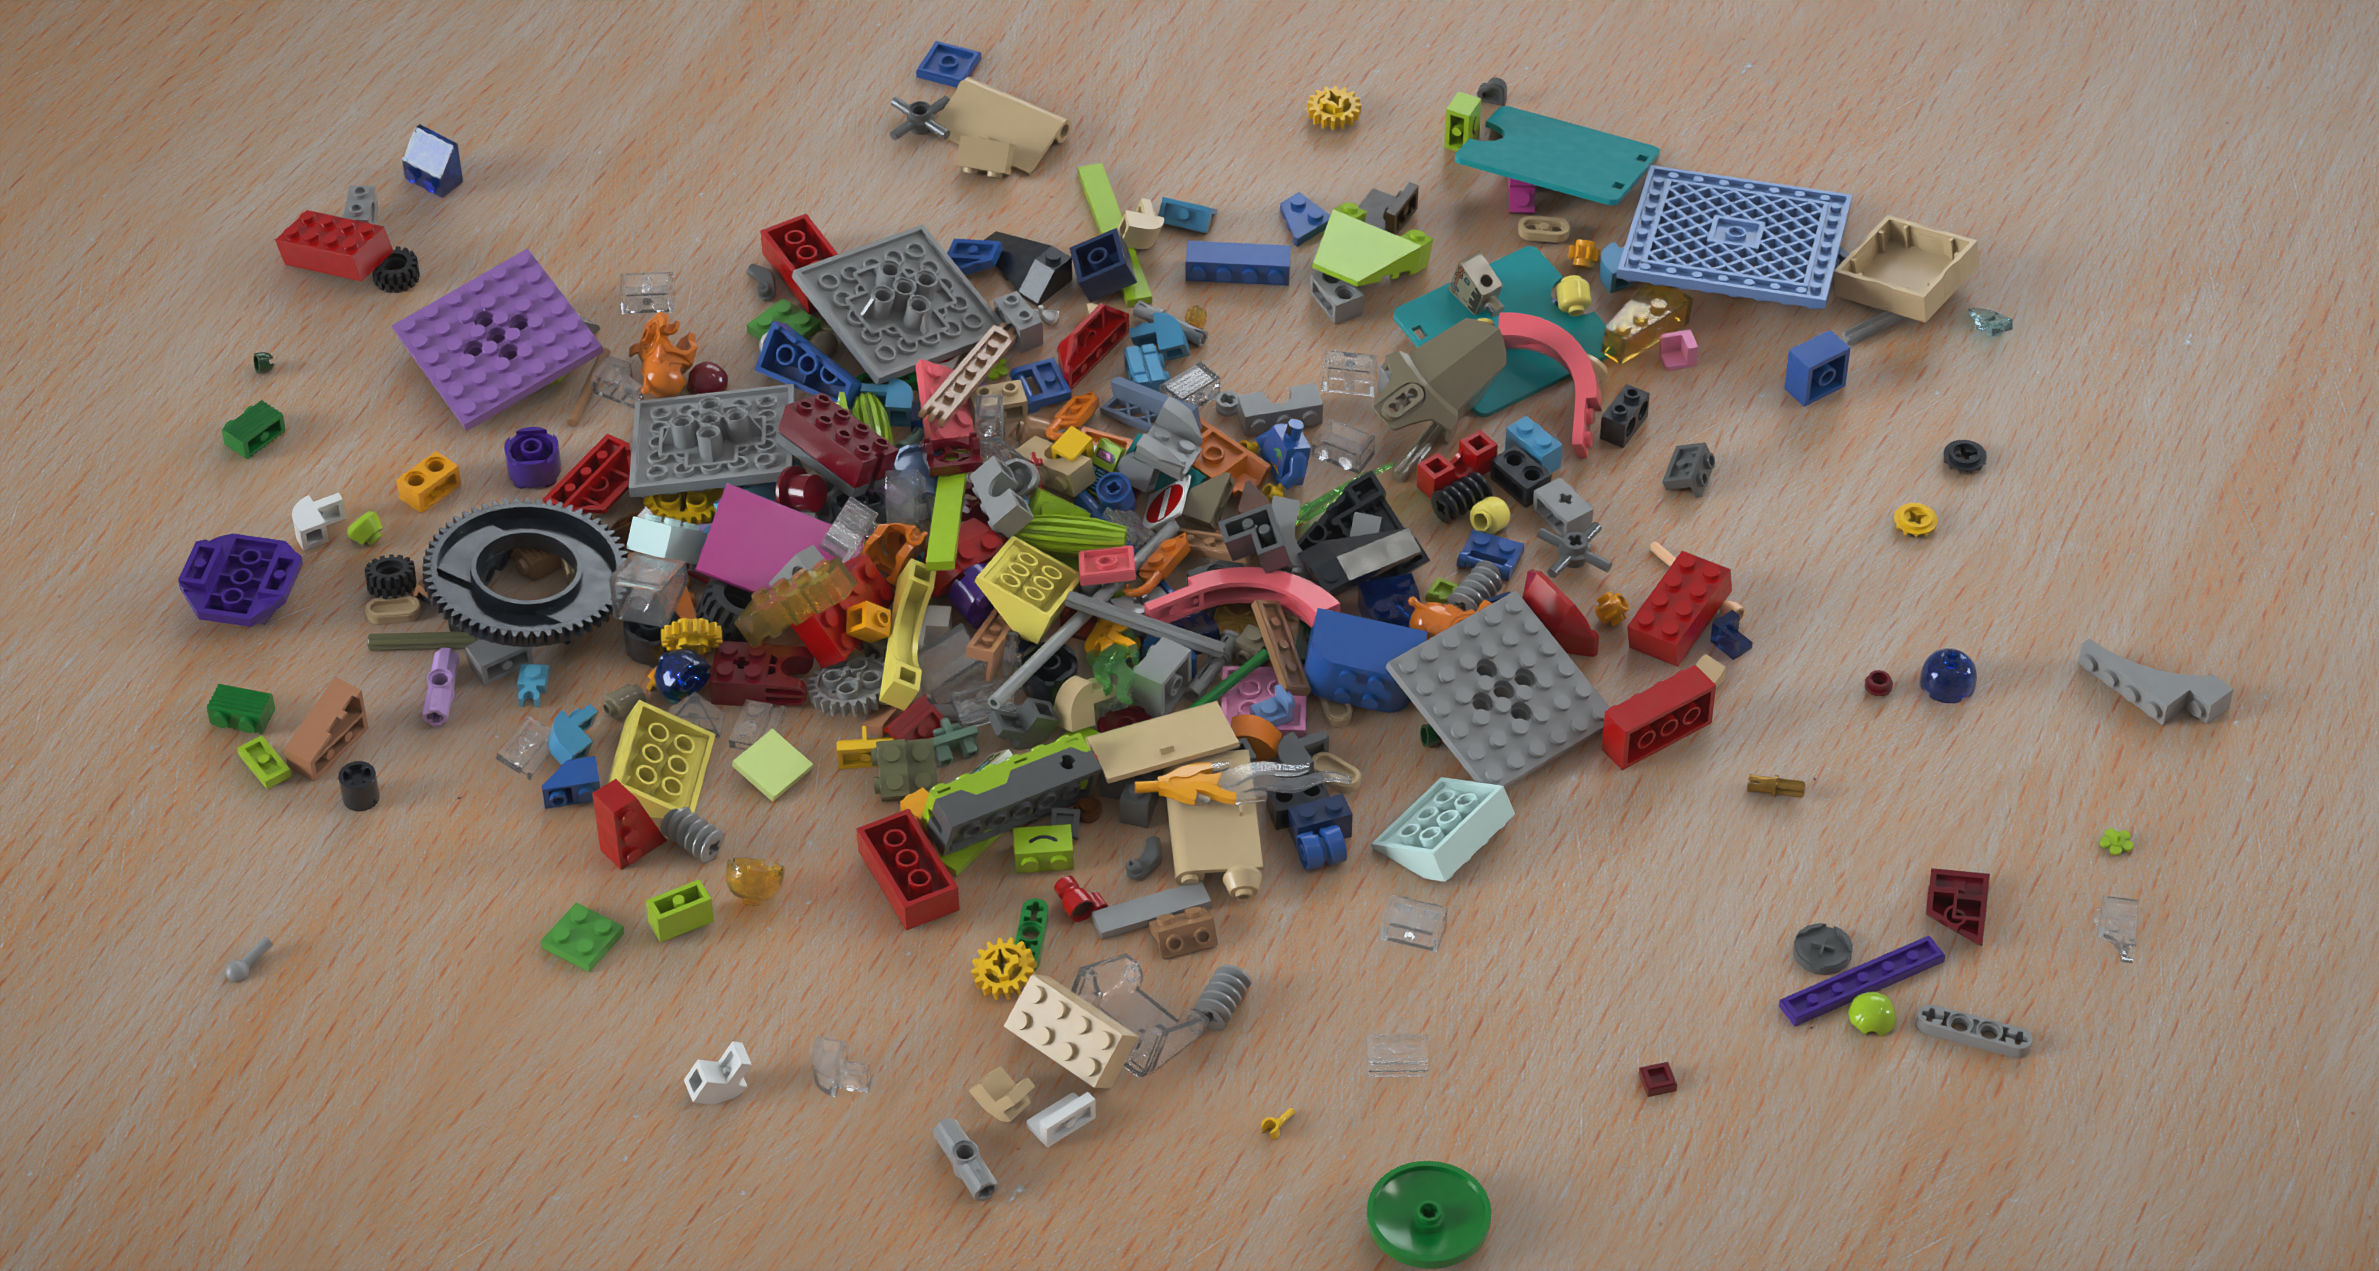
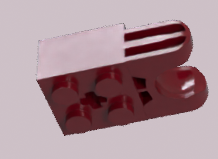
(759, 674)

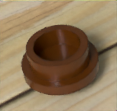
(1090, 809)

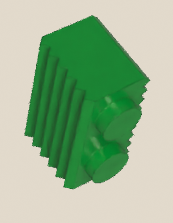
(253, 429)
(240, 708)

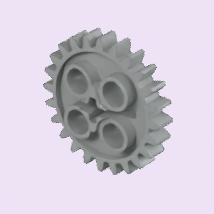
(848, 685)

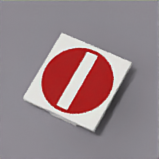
(1166, 504)

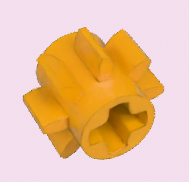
(1583, 254)
(1611, 608)

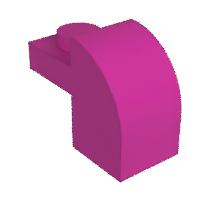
(1521, 197)

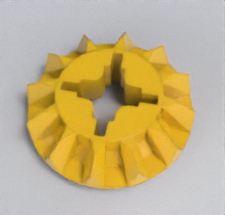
(1917, 512)

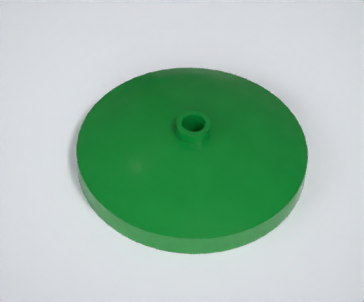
(1428, 1214)

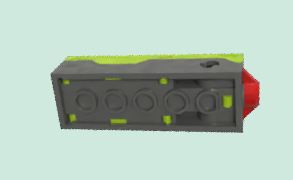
(1010, 793)

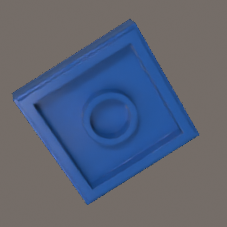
(948, 64)

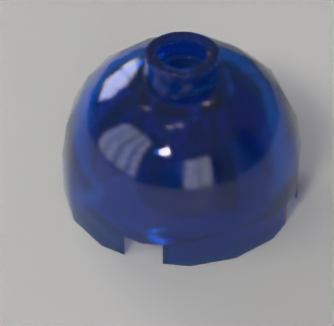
(681, 674)
(1948, 675)

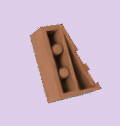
(327, 730)

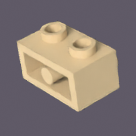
(985, 155)
(1014, 399)

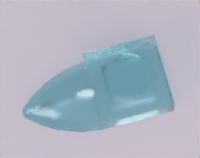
(1990, 322)

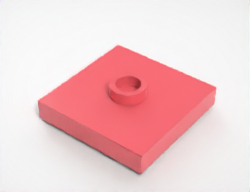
(1107, 565)

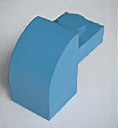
(1608, 268)
(1164, 332)
(896, 400)
(568, 735)

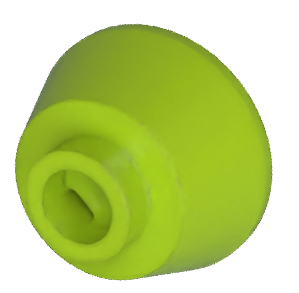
(366, 529)

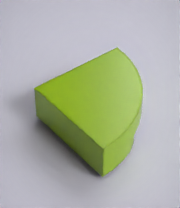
(1440, 591)

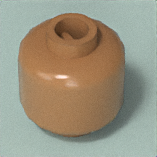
(1031, 427)

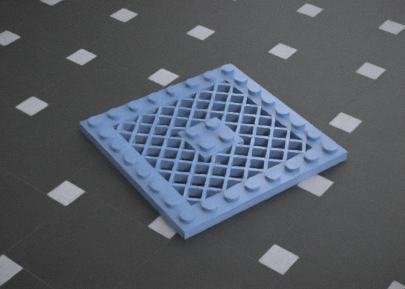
(1735, 237)

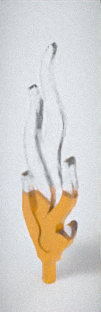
(1208, 781)

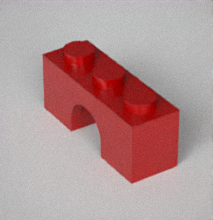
(1473, 455)

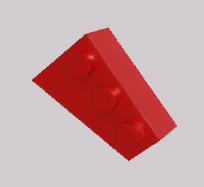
(624, 825)

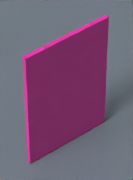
(756, 539)

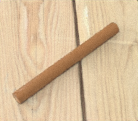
(586, 392)

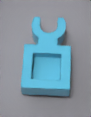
(532, 681)

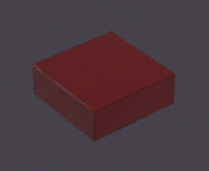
(1657, 1079)

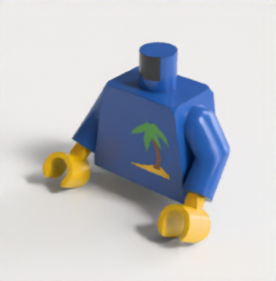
(1286, 452)

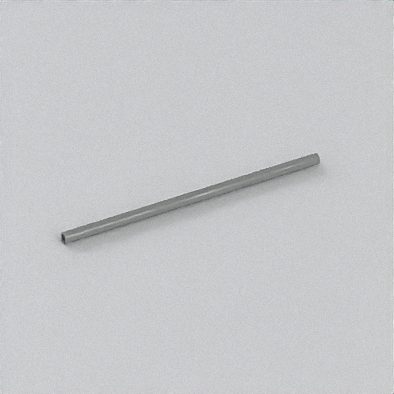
(1074, 623)

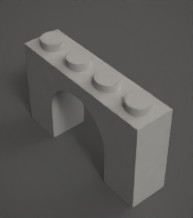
(1287, 512)

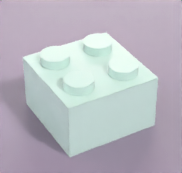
(666, 538)

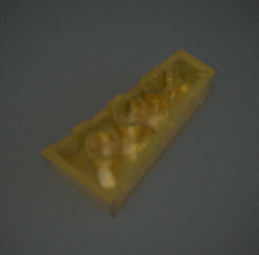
(1643, 319)
(794, 600)

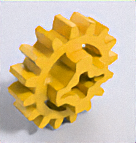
(1334, 107)
(691, 634)
(990, 967)

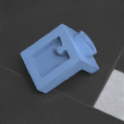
(1276, 709)

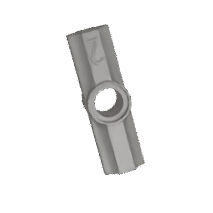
(965, 1159)

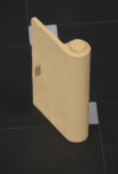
(999, 116)
(1162, 742)
(1213, 835)

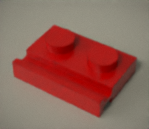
(916, 721)

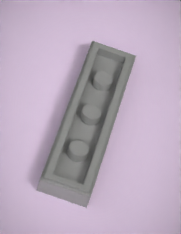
(1138, 912)

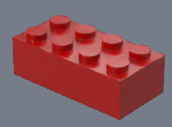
(334, 245)
(793, 246)
(1679, 608)
(826, 632)
(1658, 717)
(908, 869)

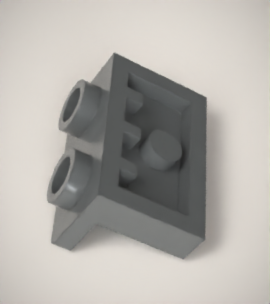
(1690, 468)

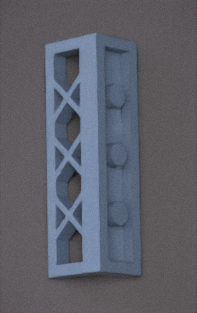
(1138, 400)

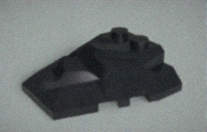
(1367, 497)

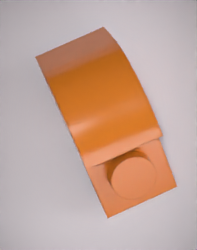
(1259, 733)

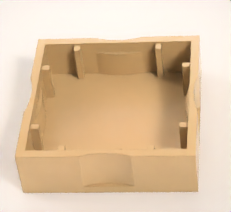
(1906, 268)

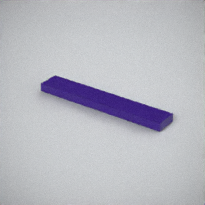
(1861, 979)

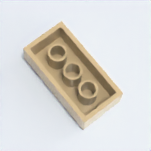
(1071, 1031)

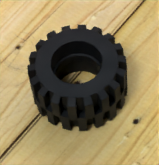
(724, 605)

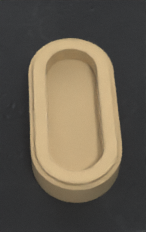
(393, 610)
(1336, 713)
(1328, 762)

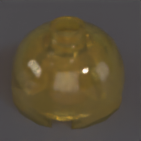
(753, 879)

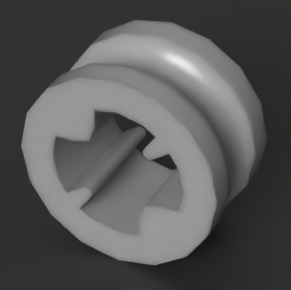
(1227, 403)

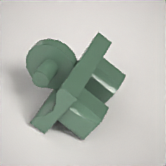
(953, 737)

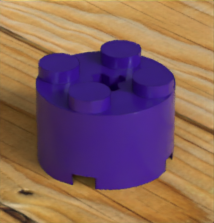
(533, 458)
(969, 598)

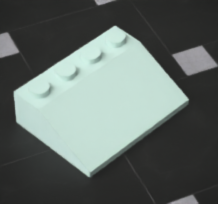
(1445, 827)

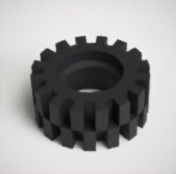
(399, 279)
(390, 576)

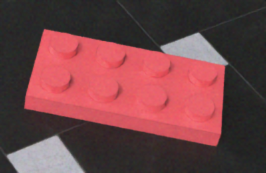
(930, 378)

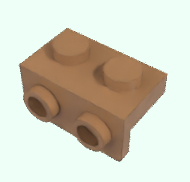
(1184, 932)

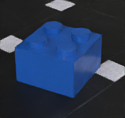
(1817, 368)

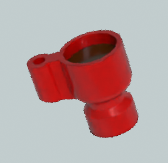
(1076, 900)

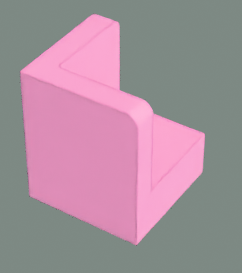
(1678, 350)

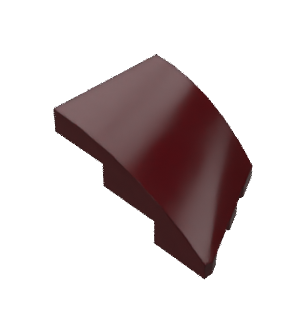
(1959, 901)

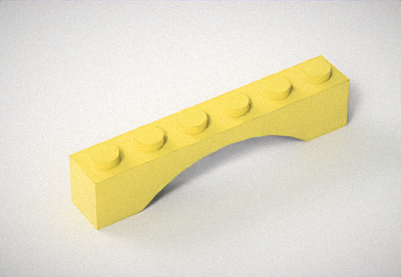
(901, 667)

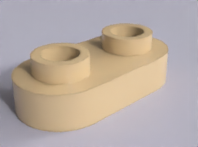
(1543, 229)

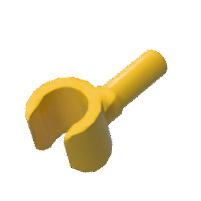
(1271, 1122)

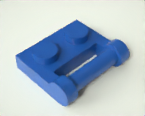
(1048, 380)
(1491, 548)

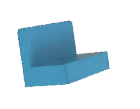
(1186, 214)

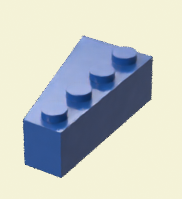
(798, 362)

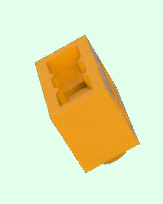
(428, 482)

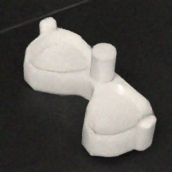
(1048, 316)

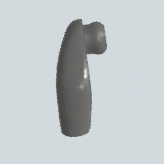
(766, 281)
(1147, 861)

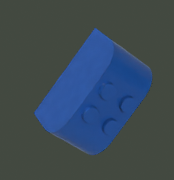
(1350, 656)

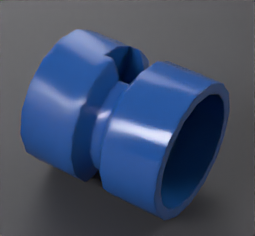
(1116, 492)
(1322, 847)

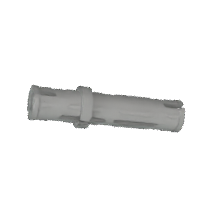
(1192, 333)

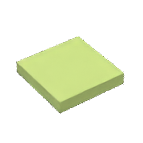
(772, 765)

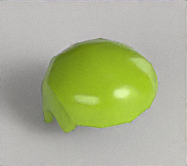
(1872, 1013)

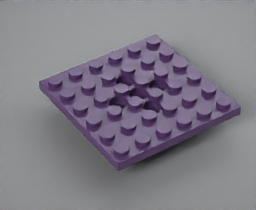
(497, 339)

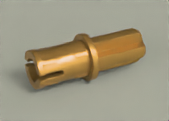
(1776, 786)

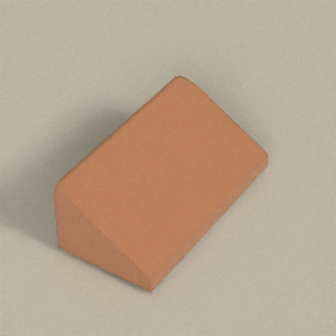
(879, 719)

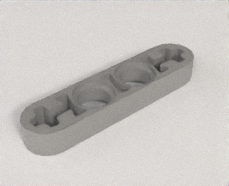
(1975, 1026)

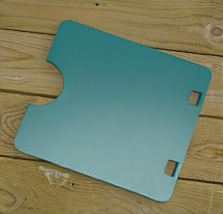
(1559, 156)
(1526, 289)

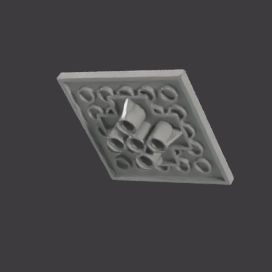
(898, 303)
(708, 441)
(1501, 692)

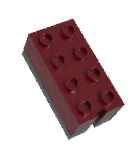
(836, 444)

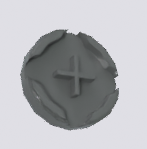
(1822, 949)

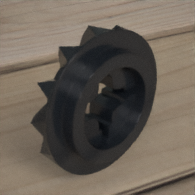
(1971, 450)

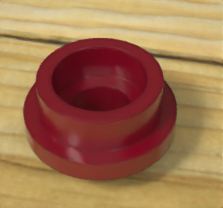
(1878, 683)

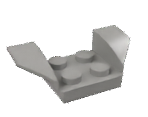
(1172, 441)

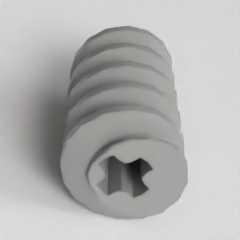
(1479, 584)
(692, 833)
(1223, 995)

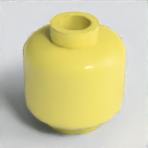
(1573, 295)
(1490, 515)

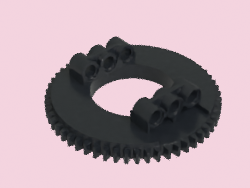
(474, 546)

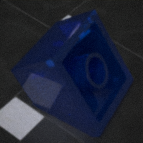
(432, 162)

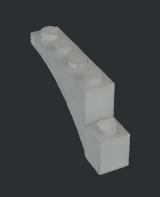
(2156, 691)

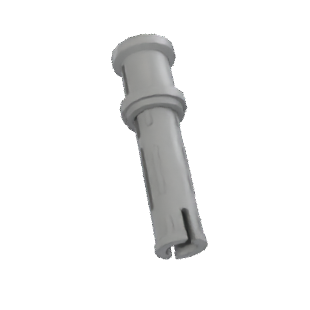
(1212, 667)

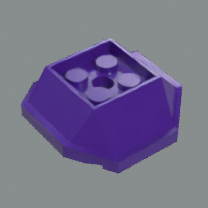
(239, 578)

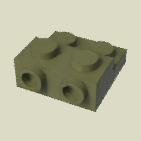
(904, 767)

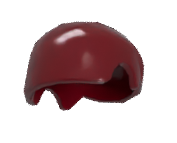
(707, 378)

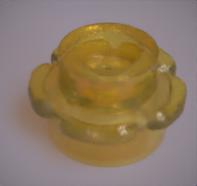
(1196, 316)

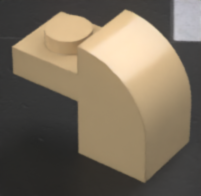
(1140, 227)
(1076, 702)
(1001, 1095)

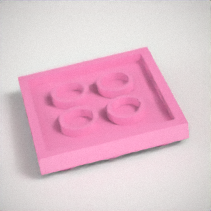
(1257, 688)

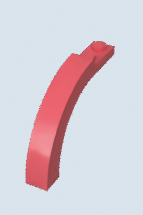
(1545, 337)
(1243, 586)

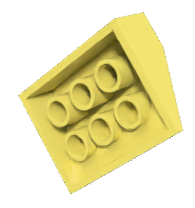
(1027, 587)
(661, 759)

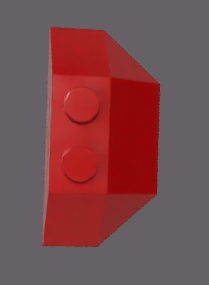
(1091, 342)
(596, 479)
(975, 545)
(1559, 615)

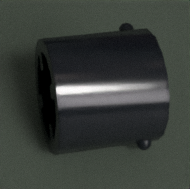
(359, 786)

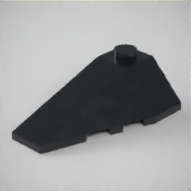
(1032, 267)
(1353, 560)

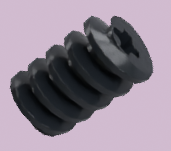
(1460, 496)

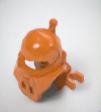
(662, 361)
(901, 543)
(1437, 617)

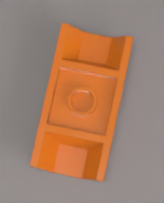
(1224, 454)

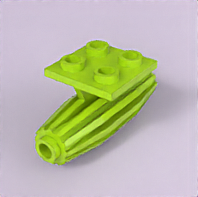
(870, 411)
(1067, 535)

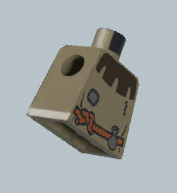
(1477, 285)

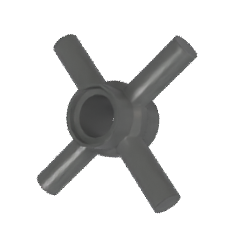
(920, 118)

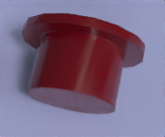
(800, 490)

